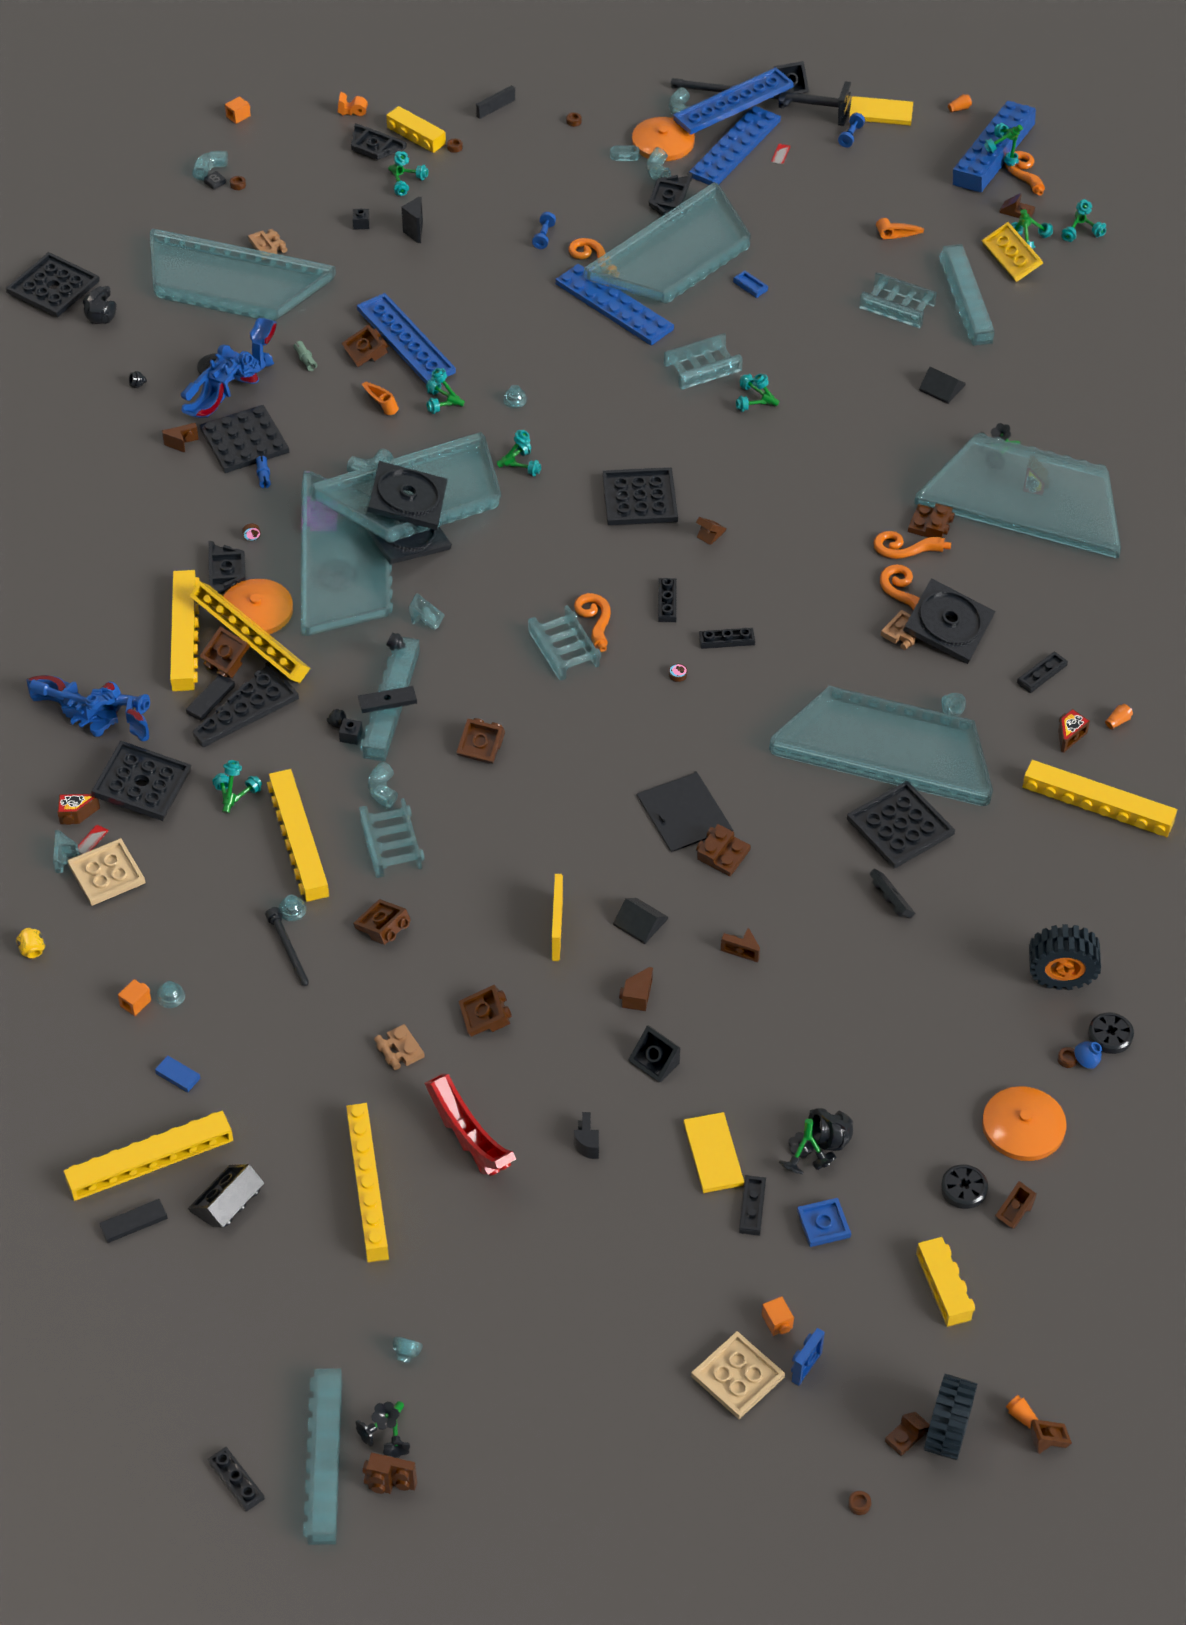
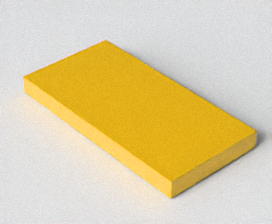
(882, 110)
(1012, 251)
(557, 917)
(713, 1152)

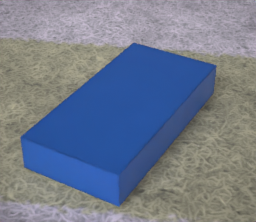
(750, 284)
(177, 1074)

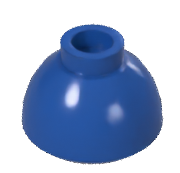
(1088, 1054)

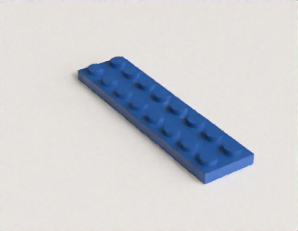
(733, 101)
(735, 146)
(615, 306)
(404, 337)

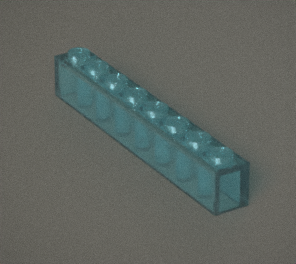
(967, 294)
(384, 722)
(325, 1457)

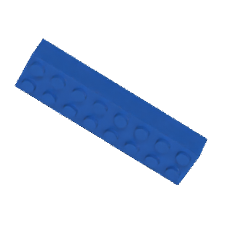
(978, 165)

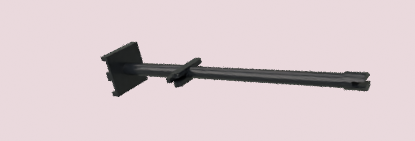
(785, 97)

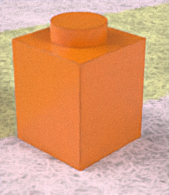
(237, 110)
(134, 997)
(777, 1316)

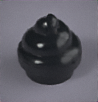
(136, 379)
(395, 642)
(336, 718)

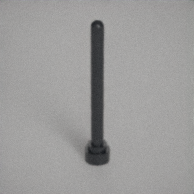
(274, 917)

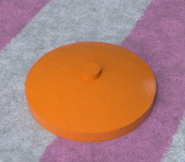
(664, 134)
(263, 602)
(1024, 1123)

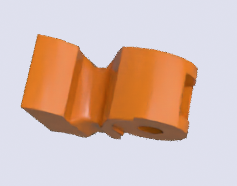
(356, 106)

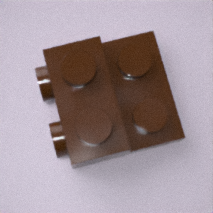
(365, 345)
(931, 521)
(224, 652)
(481, 740)
(722, 850)
(383, 921)
(485, 1011)
(385, 1472)

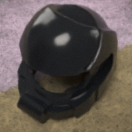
(97, 308)
(835, 1129)

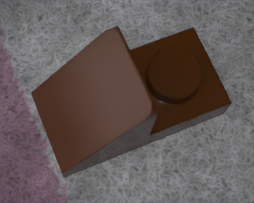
(1013, 207)
(179, 435)
(709, 530)
(745, 948)
(1017, 1203)
(907, 1433)
(1049, 1434)

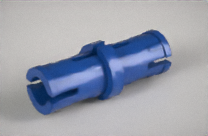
(263, 472)

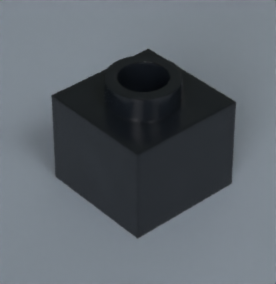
(360, 219)
(350, 731)

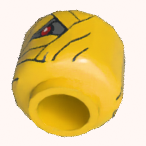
(30, 943)

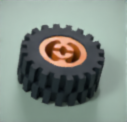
(1064, 957)
(950, 1416)

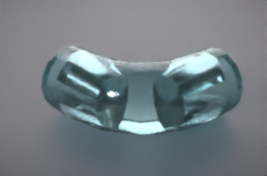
(678, 100)
(208, 161)
(655, 163)
(357, 463)
(378, 785)

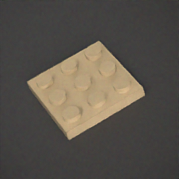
(106, 872)
(738, 1375)

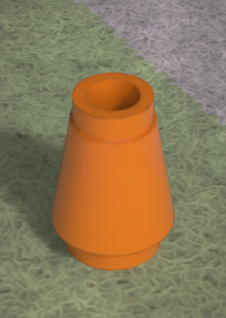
(960, 103)
(1119, 716)
(1021, 1411)

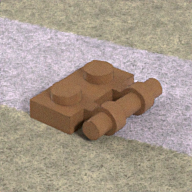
(262, 242)
(894, 630)
(404, 1044)

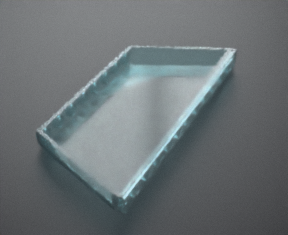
(675, 249)
(232, 276)
(469, 487)
(1028, 493)
(341, 569)
(888, 744)

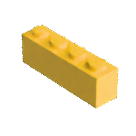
(416, 129)
(945, 1282)

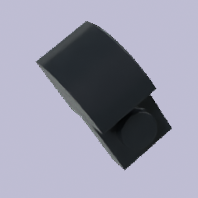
(586, 1140)

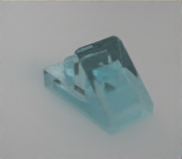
(422, 609)
(63, 848)

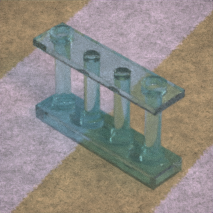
(894, 310)
(707, 372)
(553, 653)
(376, 848)

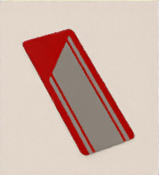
(780, 153)
(92, 839)

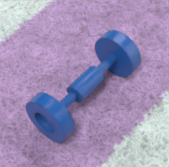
(846, 138)
(547, 220)

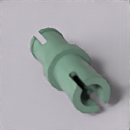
(305, 355)

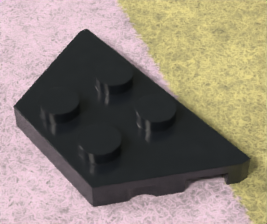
(374, 143)
(669, 193)
(225, 567)

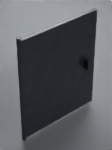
(685, 810)

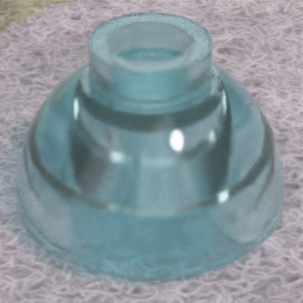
(515, 397)
(953, 704)
(292, 908)
(170, 994)
(406, 1348)

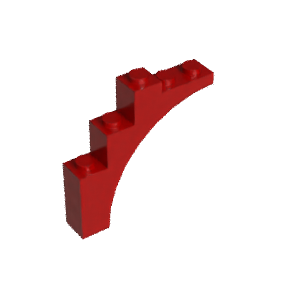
(487, 1153)

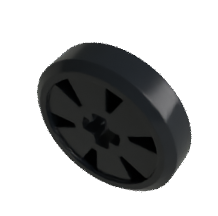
(1116, 1024)
(963, 1197)

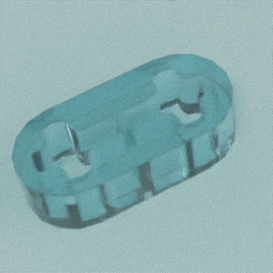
(624, 153)

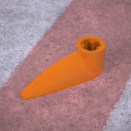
(896, 230)
(382, 397)

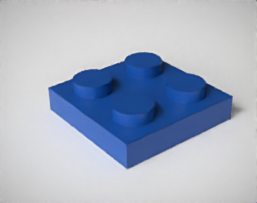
(823, 1222)
(807, 1357)

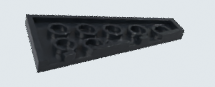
(249, 703)

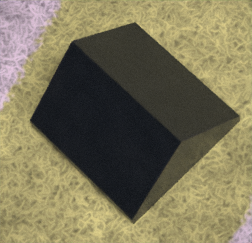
(796, 73)
(413, 219)
(940, 385)
(639, 919)
(655, 1054)

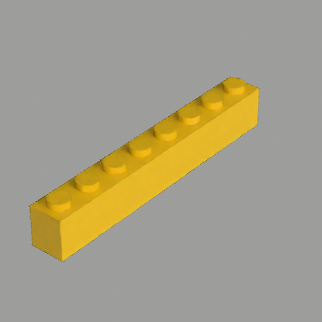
(184, 632)
(249, 632)
(1099, 798)
(298, 834)
(148, 1155)
(367, 1182)

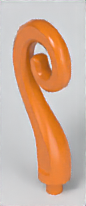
(1034, 181)
(588, 244)
(893, 552)
(909, 599)
(597, 635)

